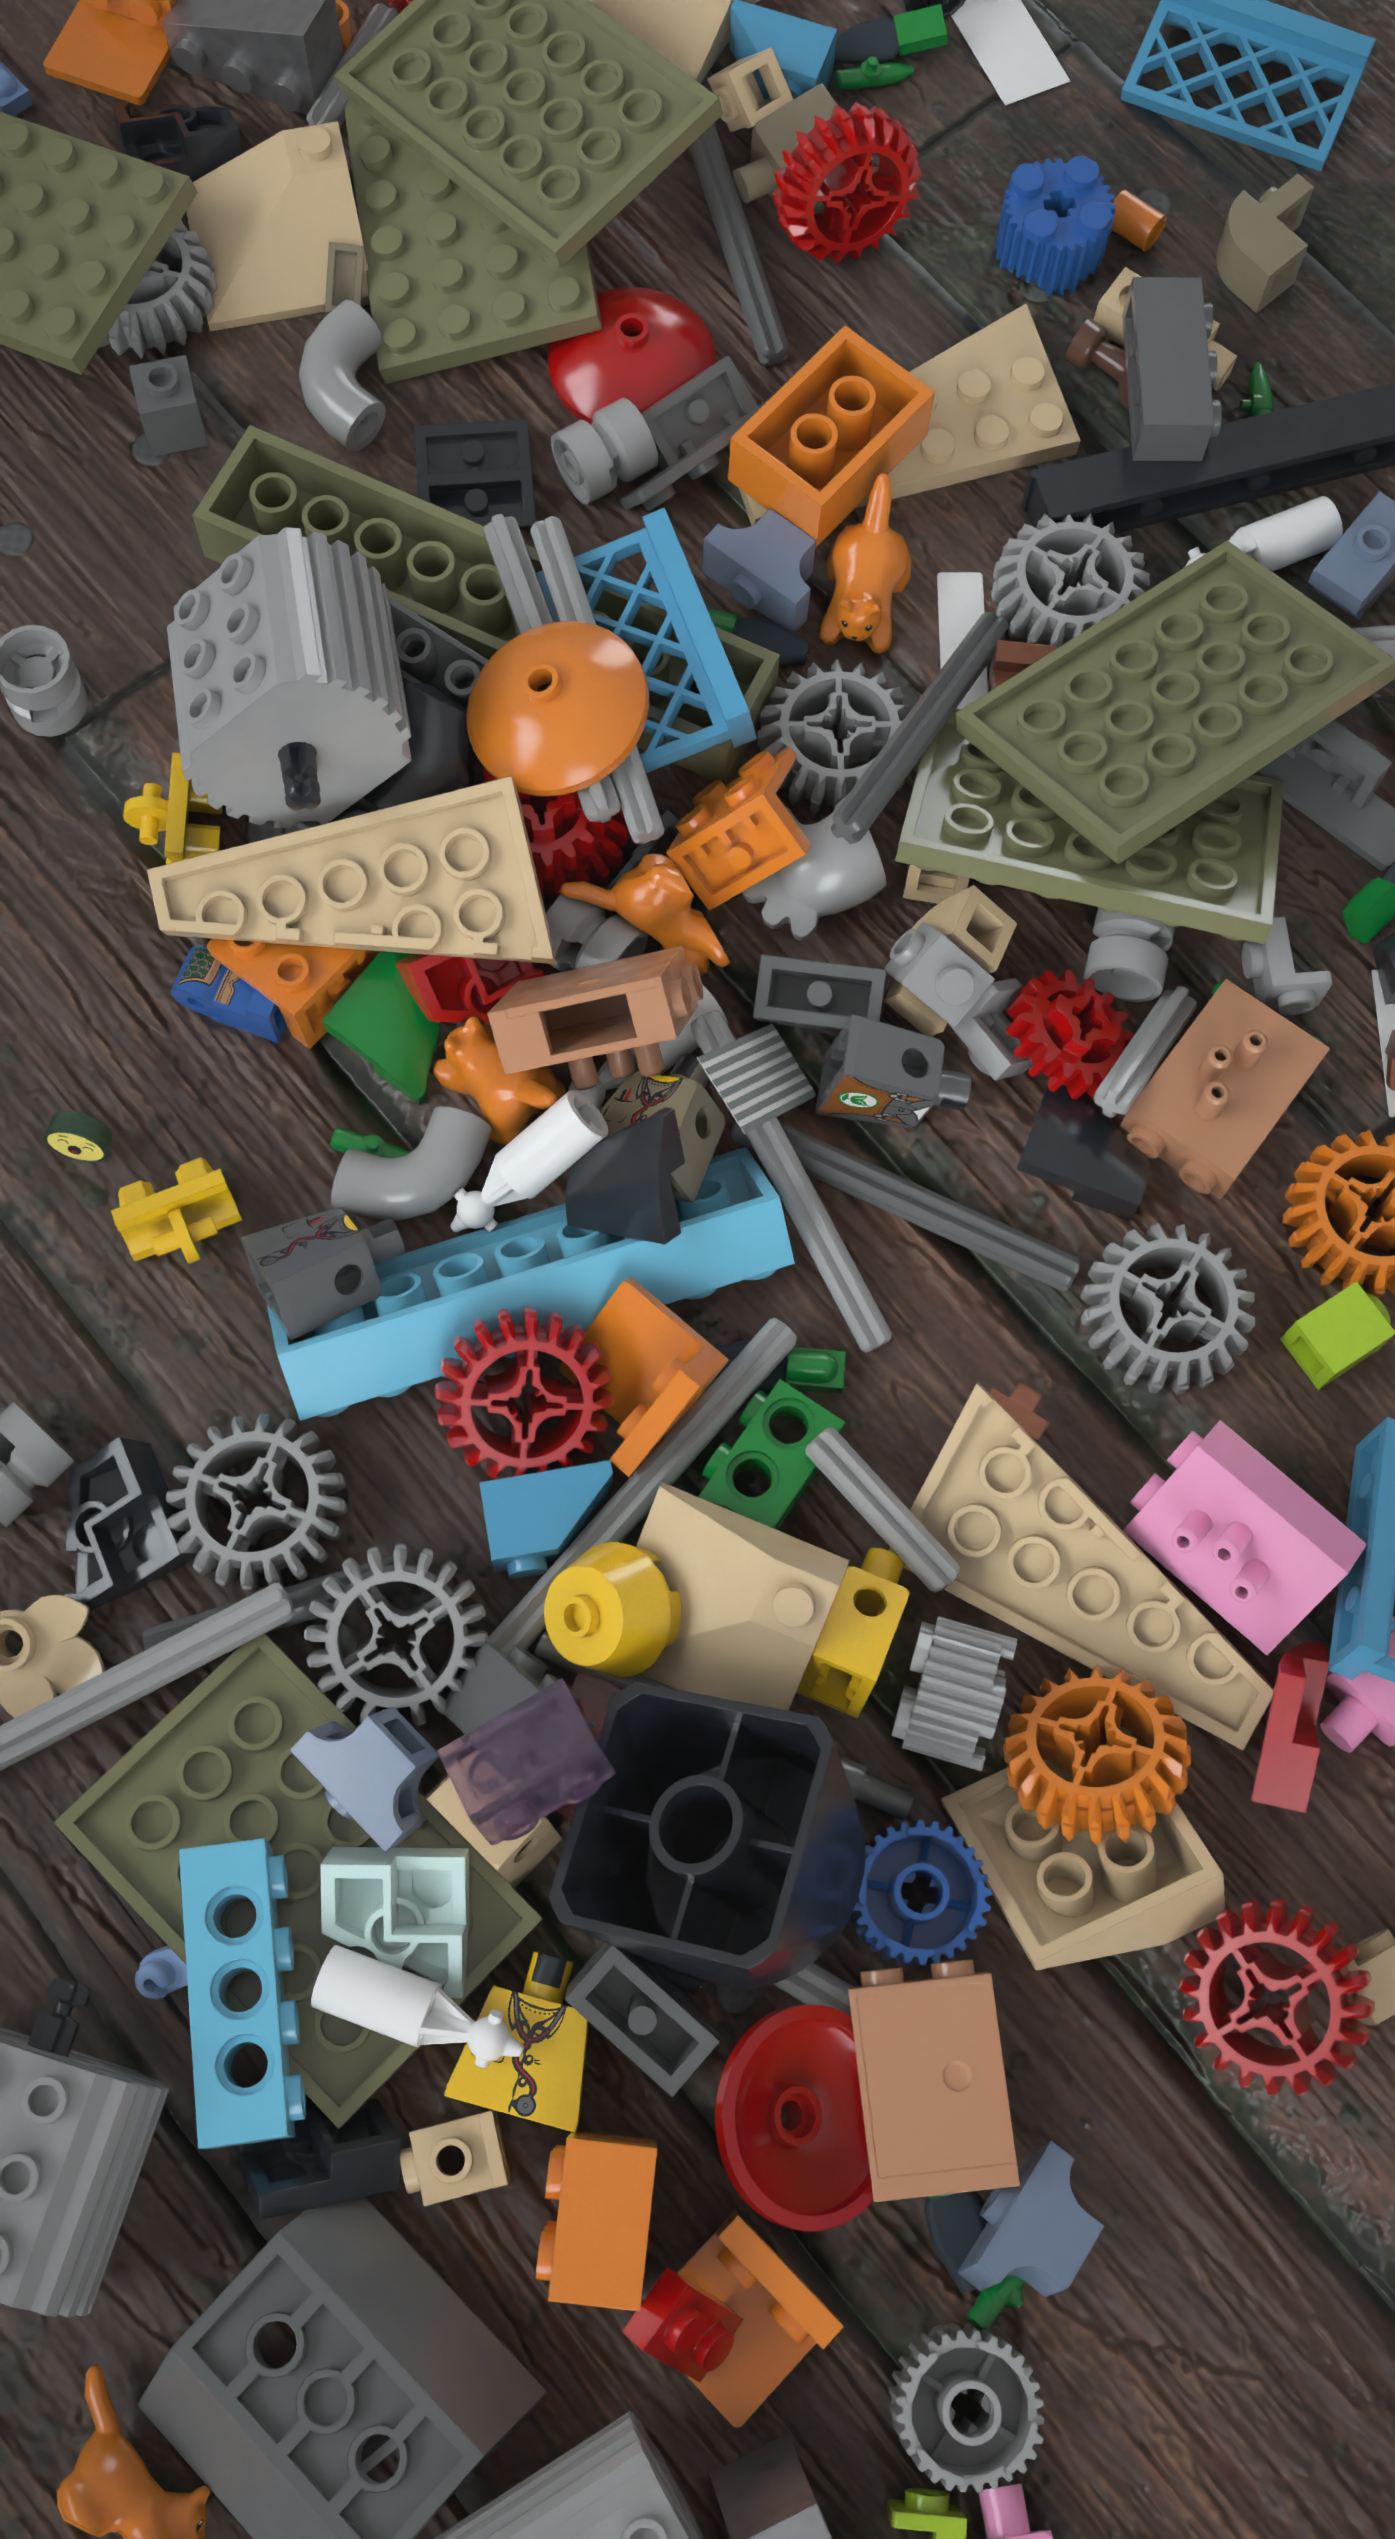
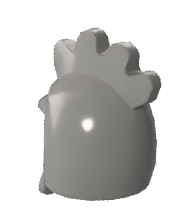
(822, 882)

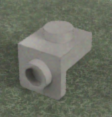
(937, 972)
(1275, 975)
(986, 1035)

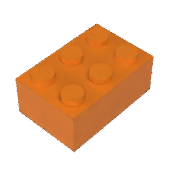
(830, 434)
(602, 2220)

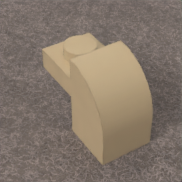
(973, 926)

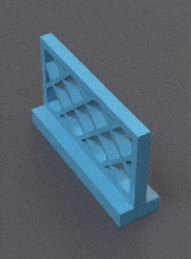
(1262, 35)
(694, 631)
(1368, 1590)

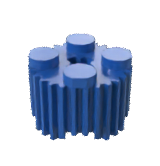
(1055, 223)
(949, 1872)

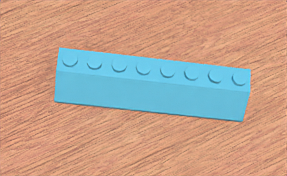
(533, 1261)

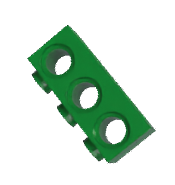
(782, 1464)

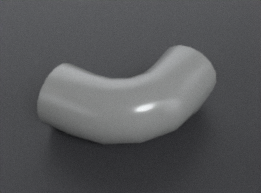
(329, 376)
(417, 1181)

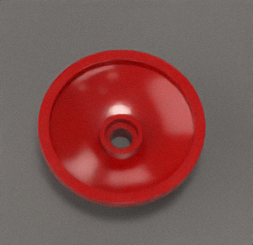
(609, 365)
(817, 2163)

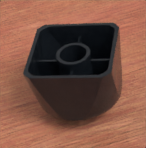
(715, 1840)

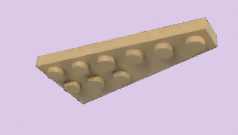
(989, 414)
(401, 879)
(1071, 1578)

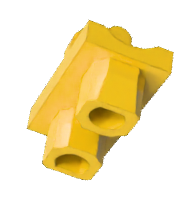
(155, 814)
(175, 1216)

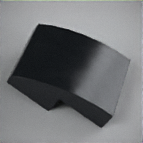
(477, 469)

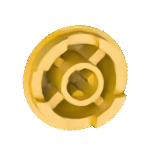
(612, 1610)

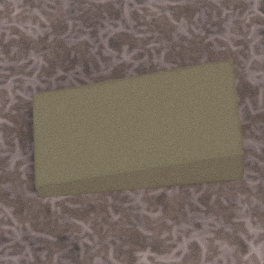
(343, 274)

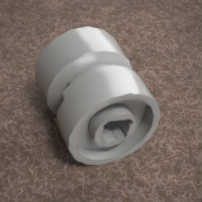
(608, 449)
(41, 681)
(587, 938)
(1128, 956)
(26, 1460)

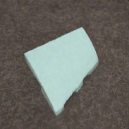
(401, 1907)

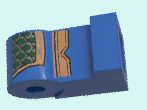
(219, 993)

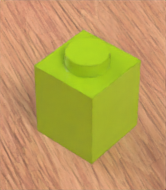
(1338, 1334)

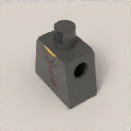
(319, 1267)

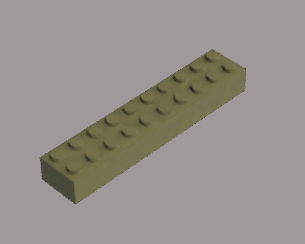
(437, 567)

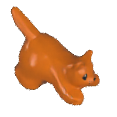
(868, 567)
(658, 904)
(476, 1071)
(114, 2488)

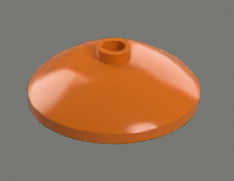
(576, 726)

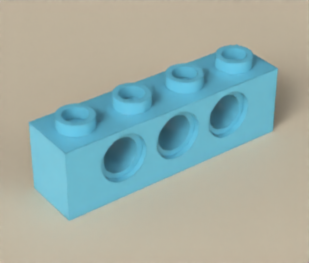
(209, 1883)

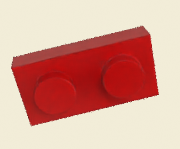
(684, 2326)

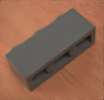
(1170, 369)

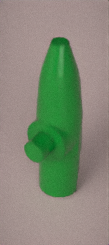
(871, 75)
(1260, 393)
(345, 1139)
(994, 2299)

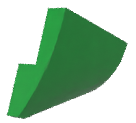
(386, 1026)

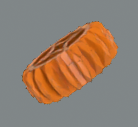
(1347, 1202)
(1122, 1779)

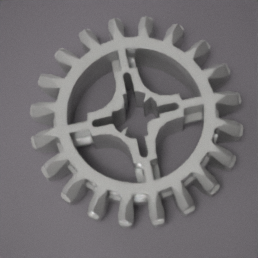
(167, 300)
(1056, 560)
(853, 703)
(1190, 1317)
(246, 1528)
(347, 1669)

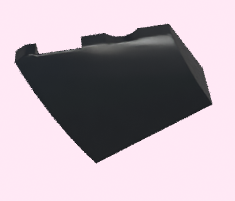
(1085, 1153)

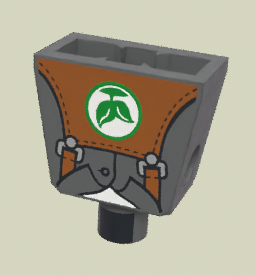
(887, 1075)

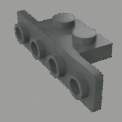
(693, 427)
(1335, 784)

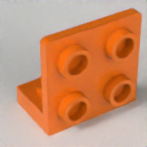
(113, 47)
(738, 831)
(295, 978)
(655, 1369)
(778, 2313)

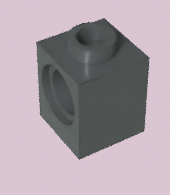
(168, 405)

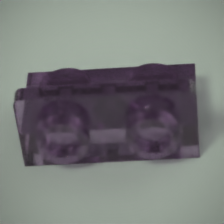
(526, 1764)

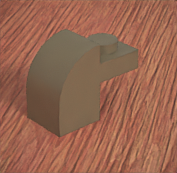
(1258, 245)

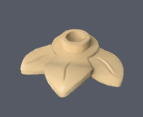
(51, 1653)

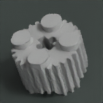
(956, 1692)
(978, 2449)

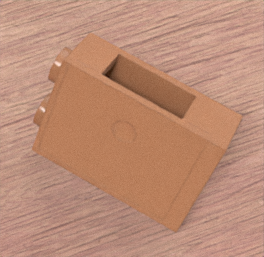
(598, 1013)
(1222, 1090)
(932, 2082)

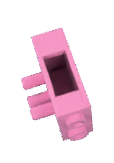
(1242, 1535)

